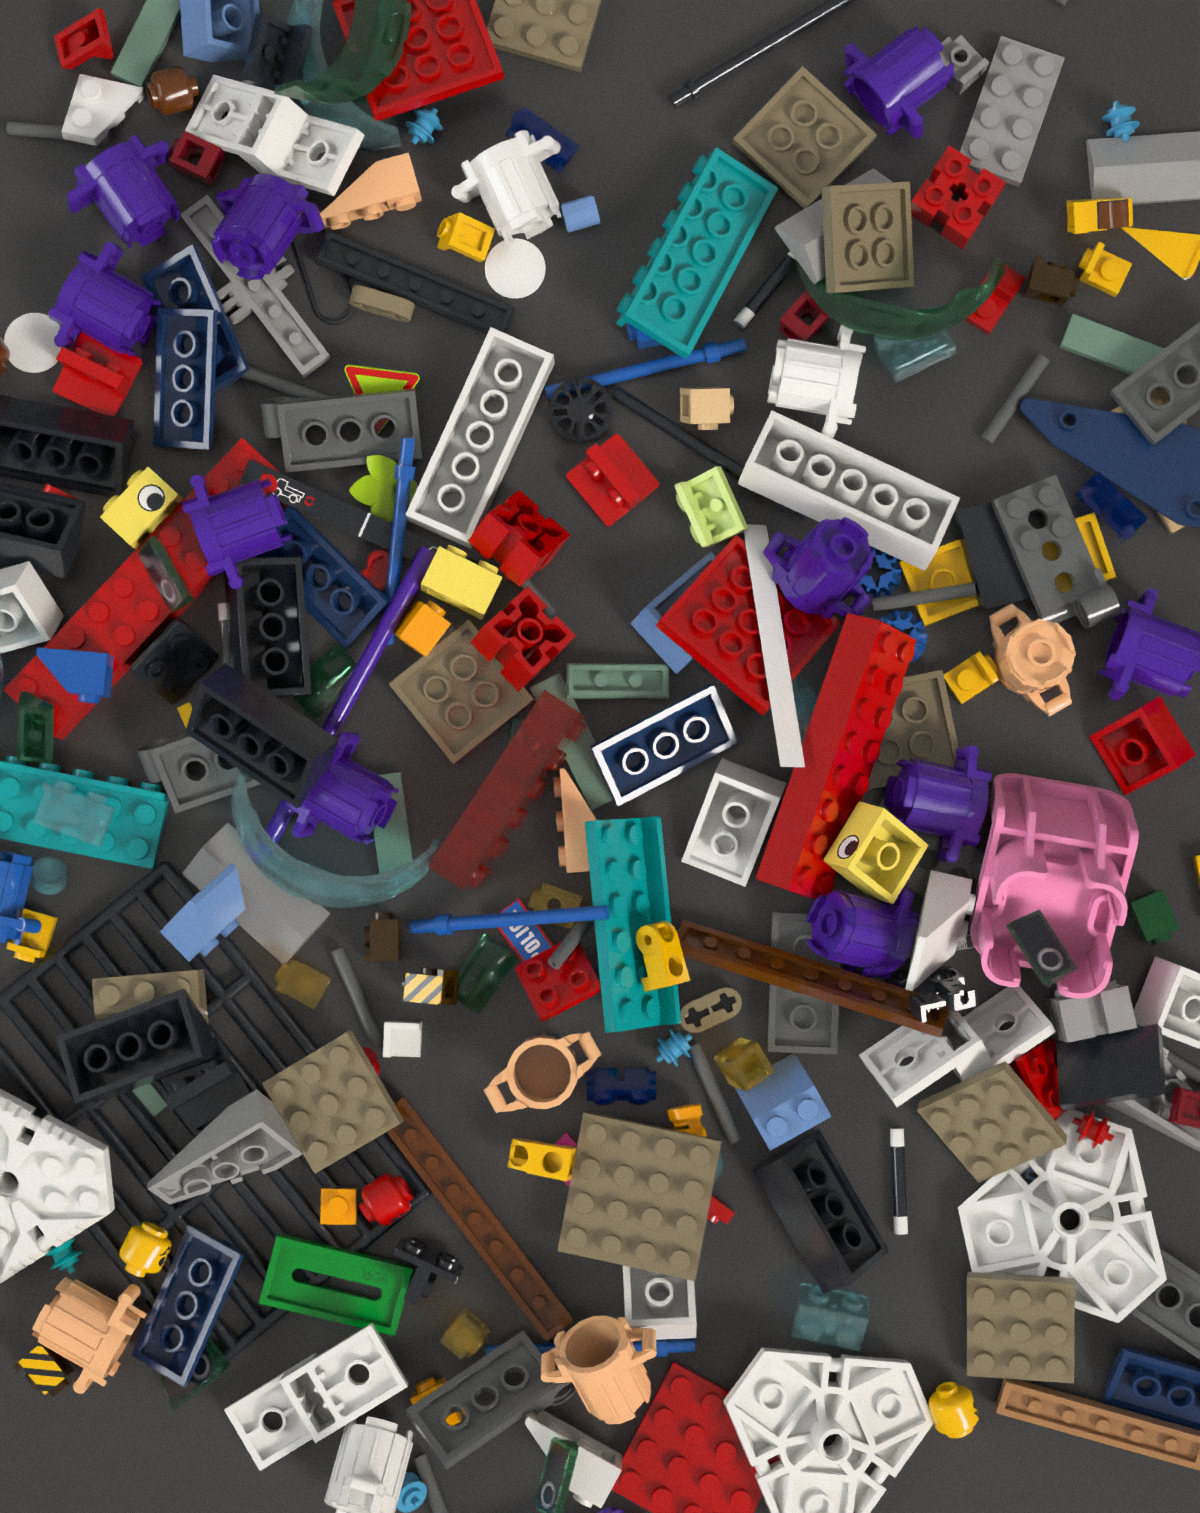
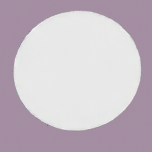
(515, 268)
(32, 342)

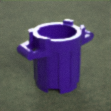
(898, 79)
(127, 190)
(262, 223)
(103, 304)
(235, 525)
(823, 567)
(1150, 651)
(346, 797)
(942, 799)
(863, 931)

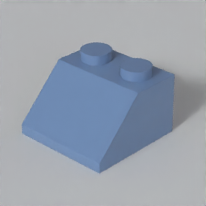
(217, 28)
(207, 915)
(784, 1103)

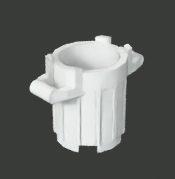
(513, 185)
(817, 378)
(369, 1468)

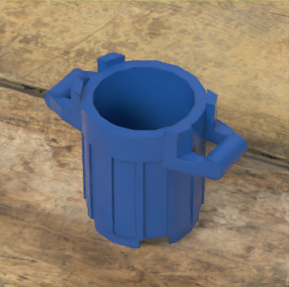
(14, 885)

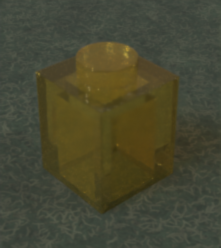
(744, 1064)

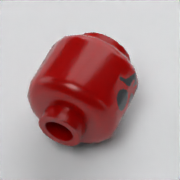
(386, 1199)

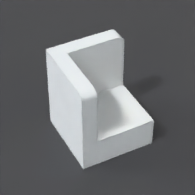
(402, 1038)

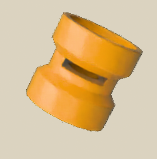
(687, 1115)

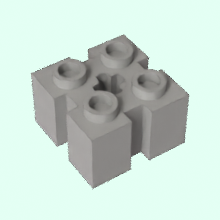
(1092, 1016)

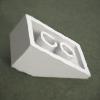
(26, 608)
(733, 822)
(940, 924)
(1171, 1001)
(660, 1303)
(595, 1465)

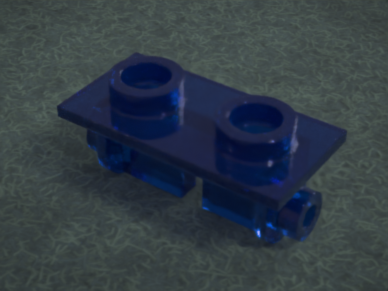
(539, 128)
(1112, 506)
(606, 1089)

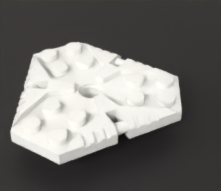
(59, 1186)
(1111, 1256)
(790, 1409)

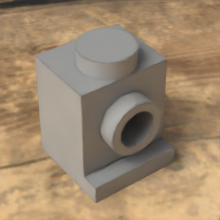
(965, 72)

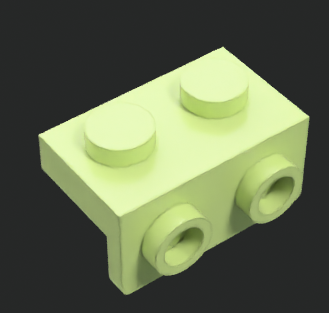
(710, 507)

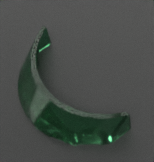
(366, 59)
(896, 322)

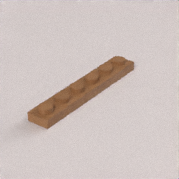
(1099, 1422)

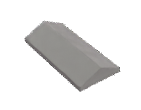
(1146, 167)
(805, 233)
(271, 914)

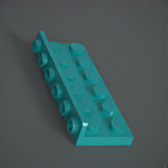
(697, 252)
(133, 830)
(632, 880)

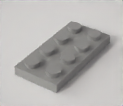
(1011, 109)

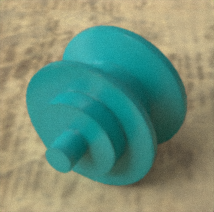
(64, 1256)

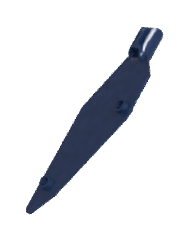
(1110, 443)

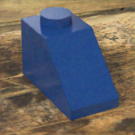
(80, 672)

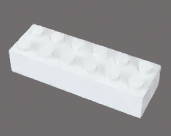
(480, 437)
(838, 481)

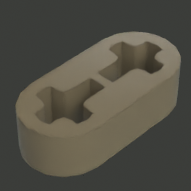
(381, 303)
(715, 1017)

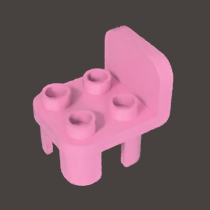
(1056, 853)

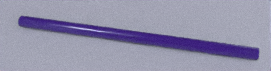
(364, 667)

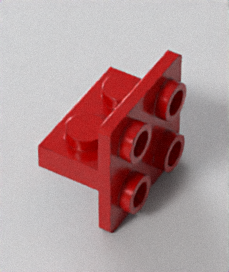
(96, 375)
(612, 479)
(558, 989)
(1039, 1073)

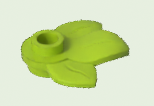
(379, 487)

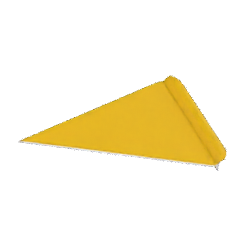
(1174, 249)

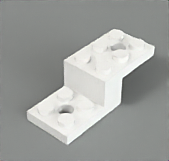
(275, 134)
(966, 1045)
(316, 1397)

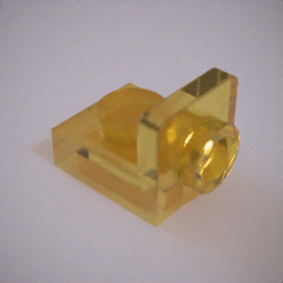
(302, 982)

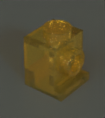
(541, 897)
(465, 1334)

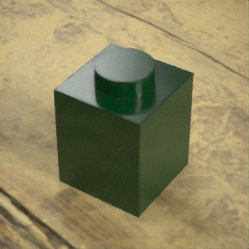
(1152, 917)

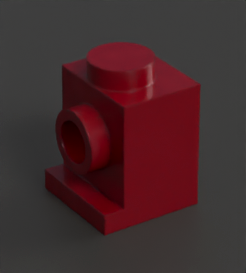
(191, 146)
(792, 325)

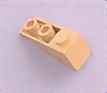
(381, 188)
(572, 823)

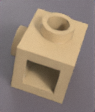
(706, 406)

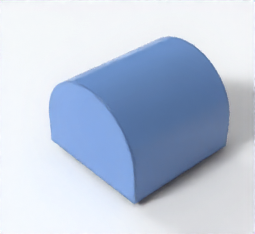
(579, 214)

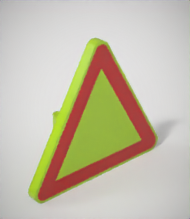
(372, 379)

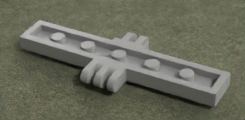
(259, 296)

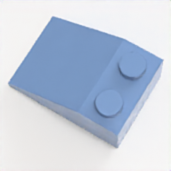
(647, 619)

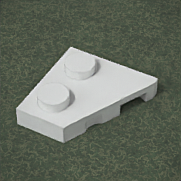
(97, 108)

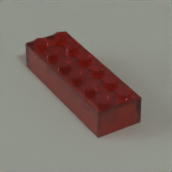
(507, 792)

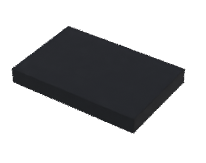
(989, 558)
(1111, 1068)

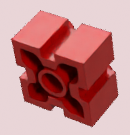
(952, 177)
(518, 538)
(522, 638)

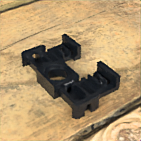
(943, 988)

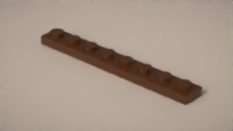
(806, 976)
(479, 1223)

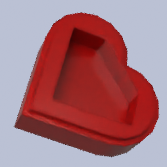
(377, 569)

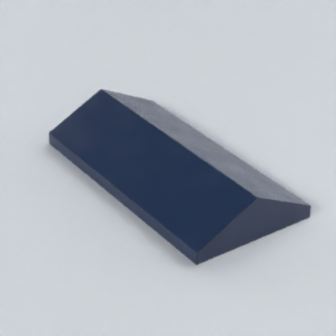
(185, 284)
(185, 378)
(332, 585)
(663, 744)
(188, 1304)
(1154, 1387)

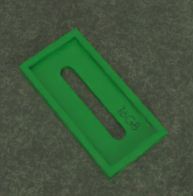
(286, 1293)

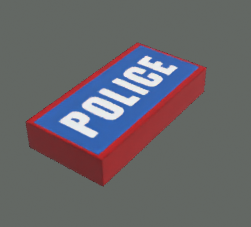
(527, 939)

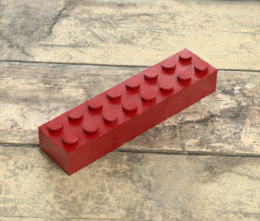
(837, 754)

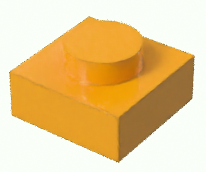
(338, 1206)

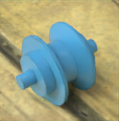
(1121, 121)
(424, 126)
(673, 1047)
(412, 1493)

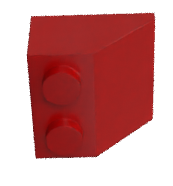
(1142, 745)

